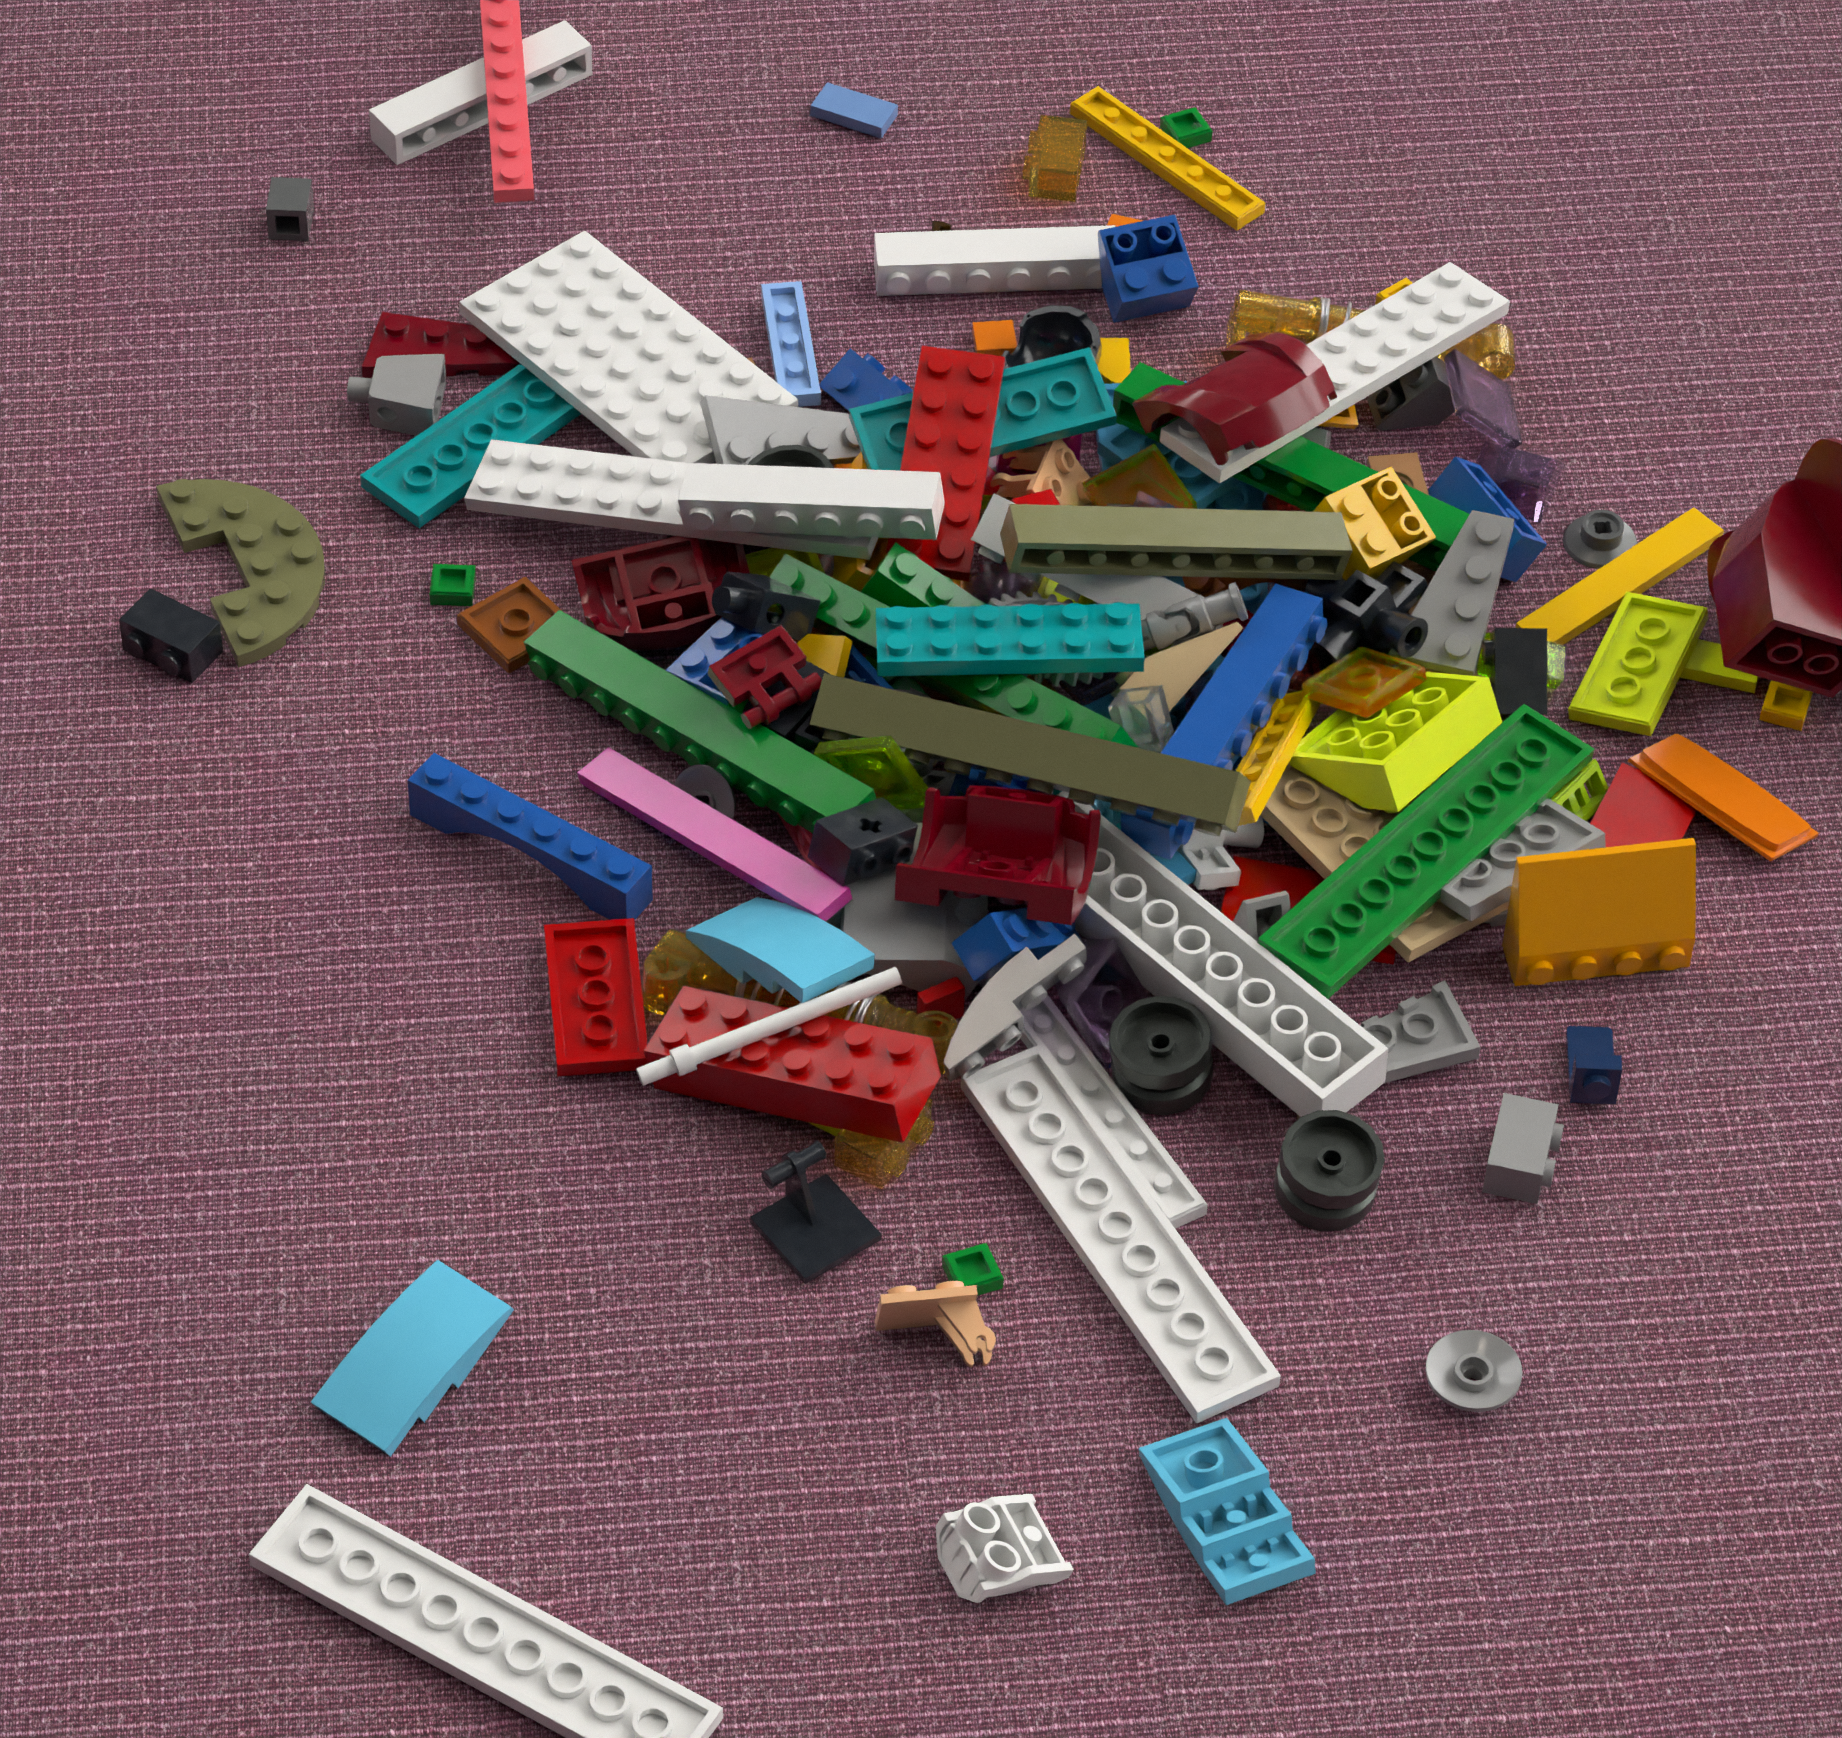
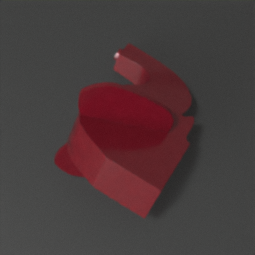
(1782, 580)

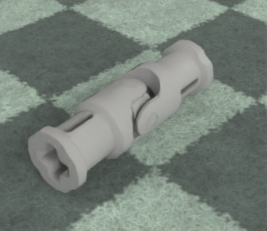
(1174, 623)

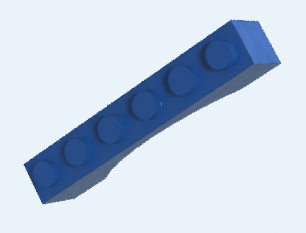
(598, 872)

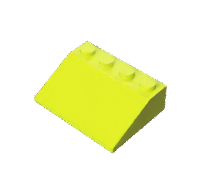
(1403, 746)

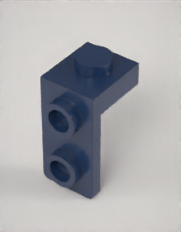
(1592, 1066)

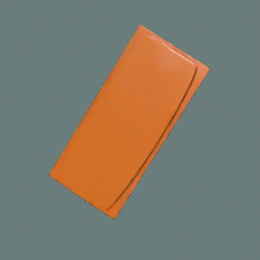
(1724, 796)

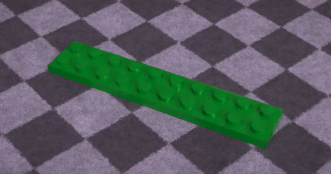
(1424, 849)

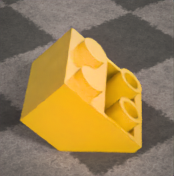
(1379, 522)

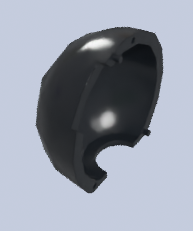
(1054, 332)

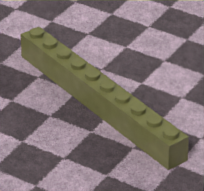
(1034, 754)

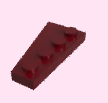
(461, 343)

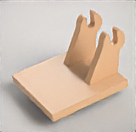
(1055, 470)
(948, 1306)

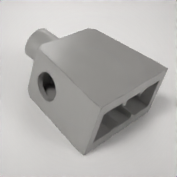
(403, 392)

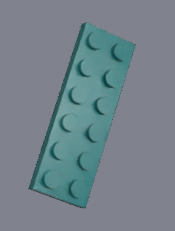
(1035, 407)
(443, 459)
(1009, 639)

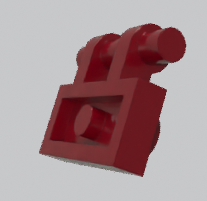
(759, 666)

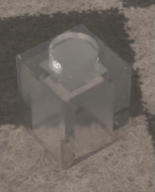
(1143, 716)

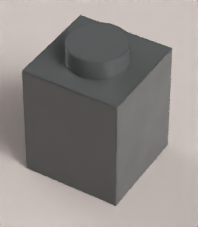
(290, 209)

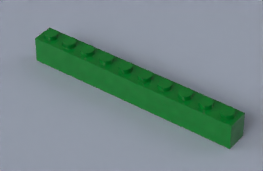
(1300, 470)
(853, 615)
(690, 723)

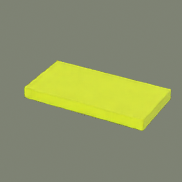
(1638, 663)

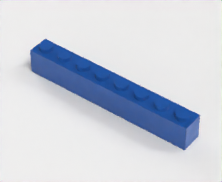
(1237, 700)

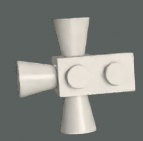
(1210, 859)

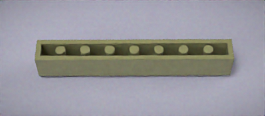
(1175, 542)

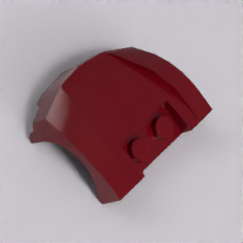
(1249, 399)
(656, 590)
(1004, 847)

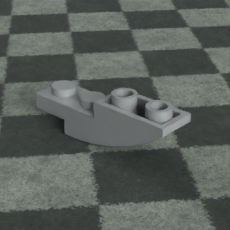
(994, 1013)

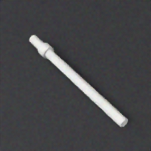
(685, 1058)

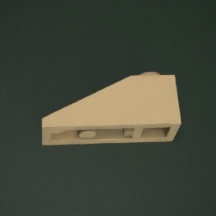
(1179, 665)

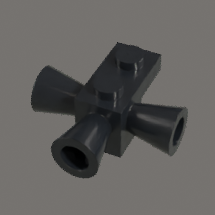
(1370, 612)

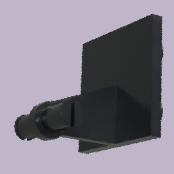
(815, 1220)

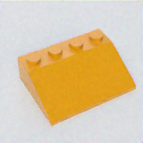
(1601, 912)

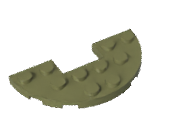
(271, 549)

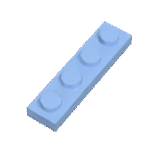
(791, 341)

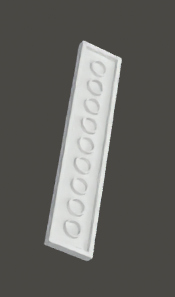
(1370, 354)
(613, 494)
(1120, 1234)
(473, 1627)

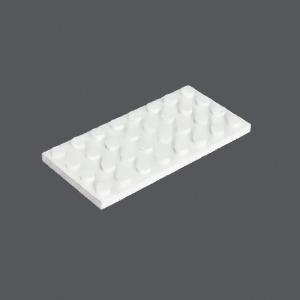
(617, 349)

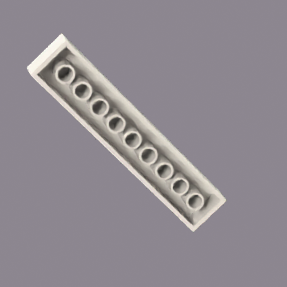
(1252, 1001)

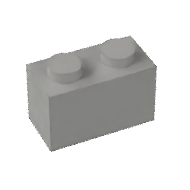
(1521, 1148)

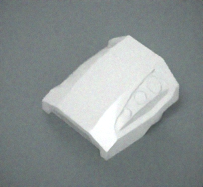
(998, 1548)

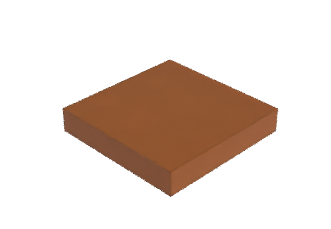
(506, 621)

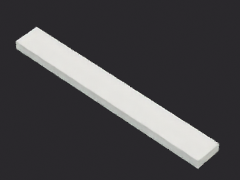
(1114, 1113)

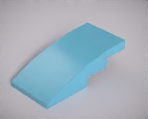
(781, 948)
(412, 1356)
(1227, 1511)

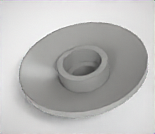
(1474, 1356)

